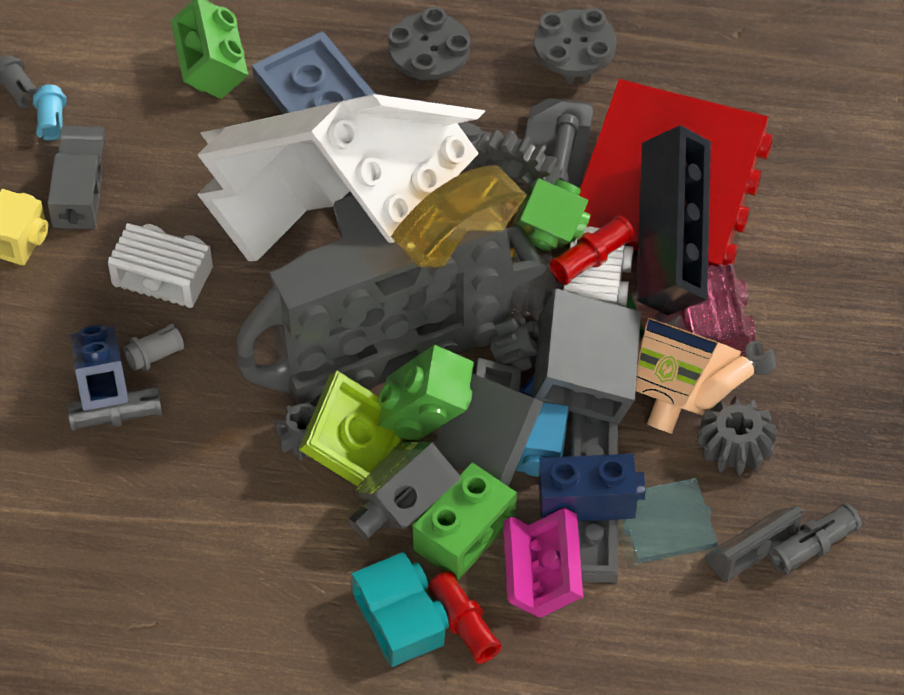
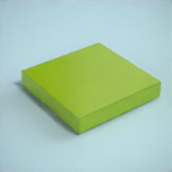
(346, 430)

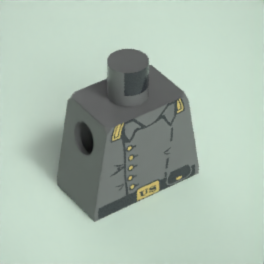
(402, 487)

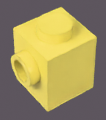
(20, 226)

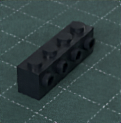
(674, 221)

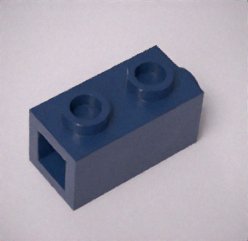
(98, 367)
(591, 486)

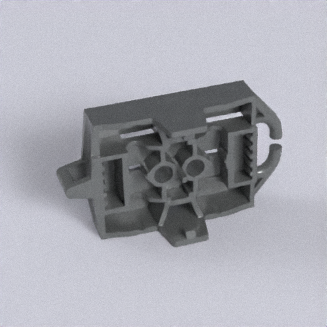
(372, 308)

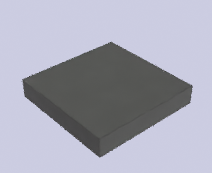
(490, 430)

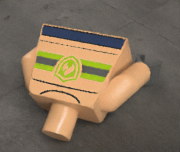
(690, 369)

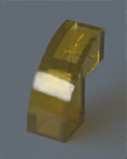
(469, 202)

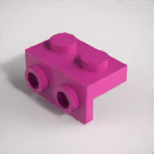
(543, 562)

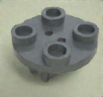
(575, 42)
(417, 57)

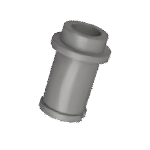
(151, 348)

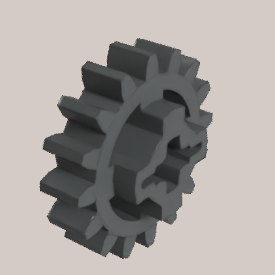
(516, 158)

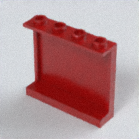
(645, 112)

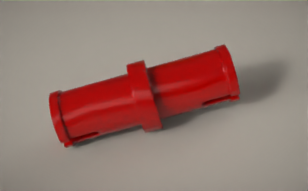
(591, 250)
(464, 617)

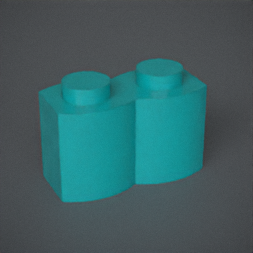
(399, 608)

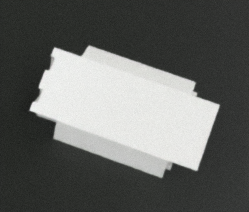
(305, 160)

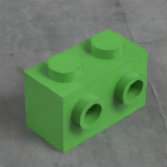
(209, 48)
(552, 214)
(426, 393)
(464, 521)

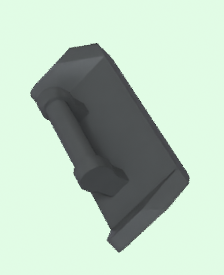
(565, 132)

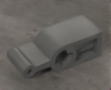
(77, 178)

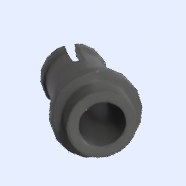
(16, 80)

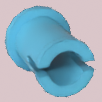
(49, 104)

